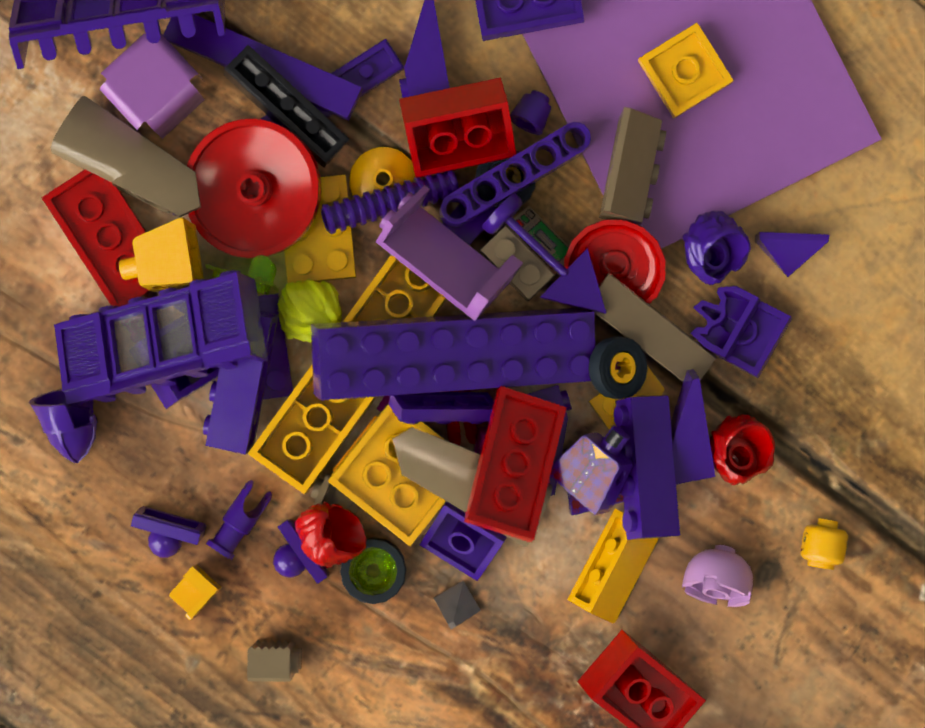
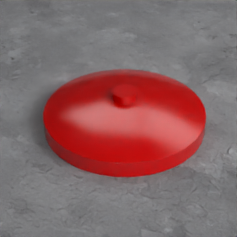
(254, 188)

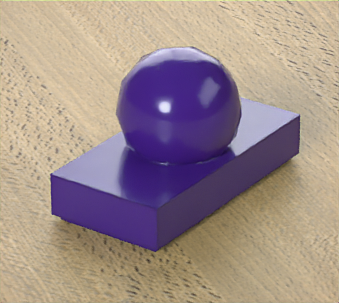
(167, 530)
(291, 560)

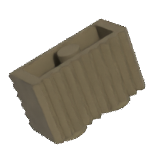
(273, 661)

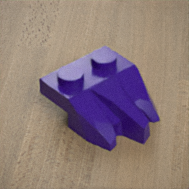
(741, 329)

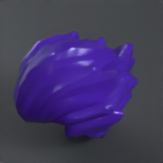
(715, 247)

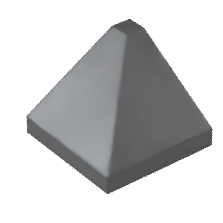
(457, 604)

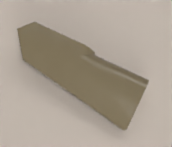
(126, 158)
(442, 468)

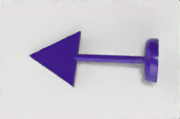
(576, 284)

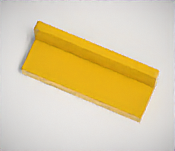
(611, 570)

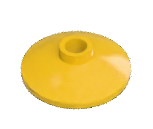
(379, 161)

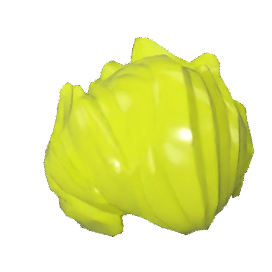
(305, 305)

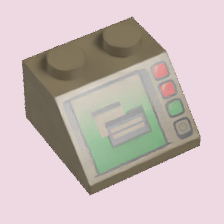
(535, 270)

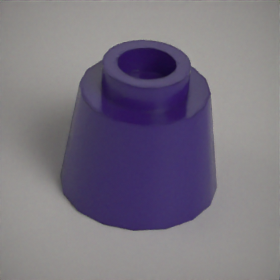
(531, 112)

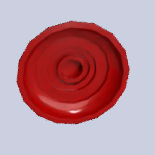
(625, 253)

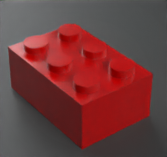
(458, 127)

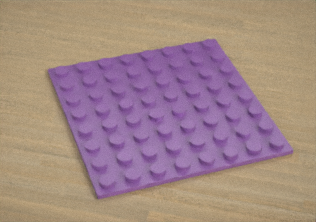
(769, 128)

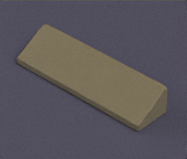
(652, 330)

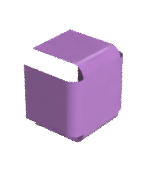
(152, 85)

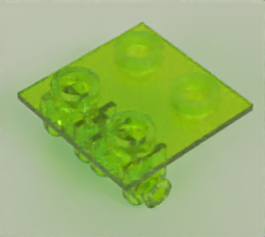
(261, 270)

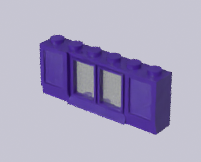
(160, 339)

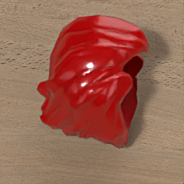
(742, 449)
(330, 534)

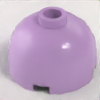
(719, 575)

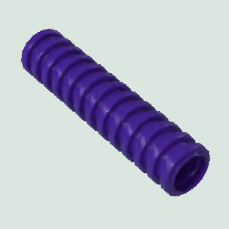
(381, 202)

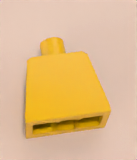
(165, 257)

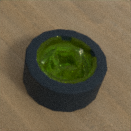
(386, 584)

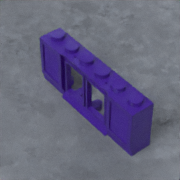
(52, 18)

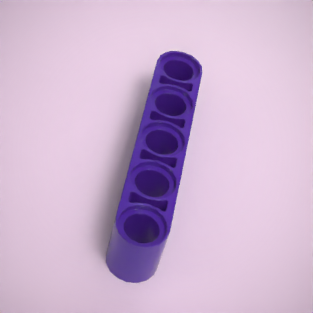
(526, 162)

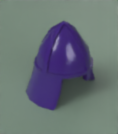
(66, 427)

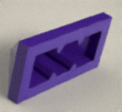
(790, 249)

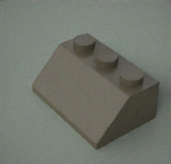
(632, 167)

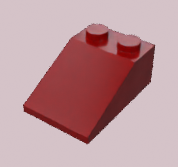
(639, 687)

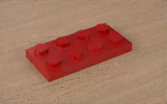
(100, 231)
(515, 464)

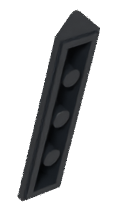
(285, 104)

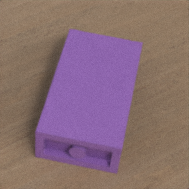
(443, 257)

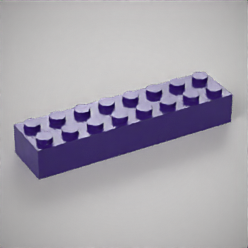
(451, 353)

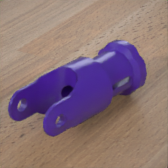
(237, 522)

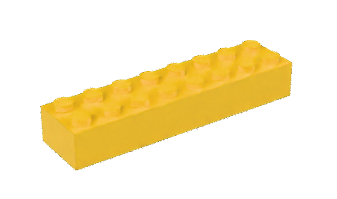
(312, 430)

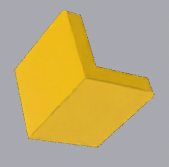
(194, 591)

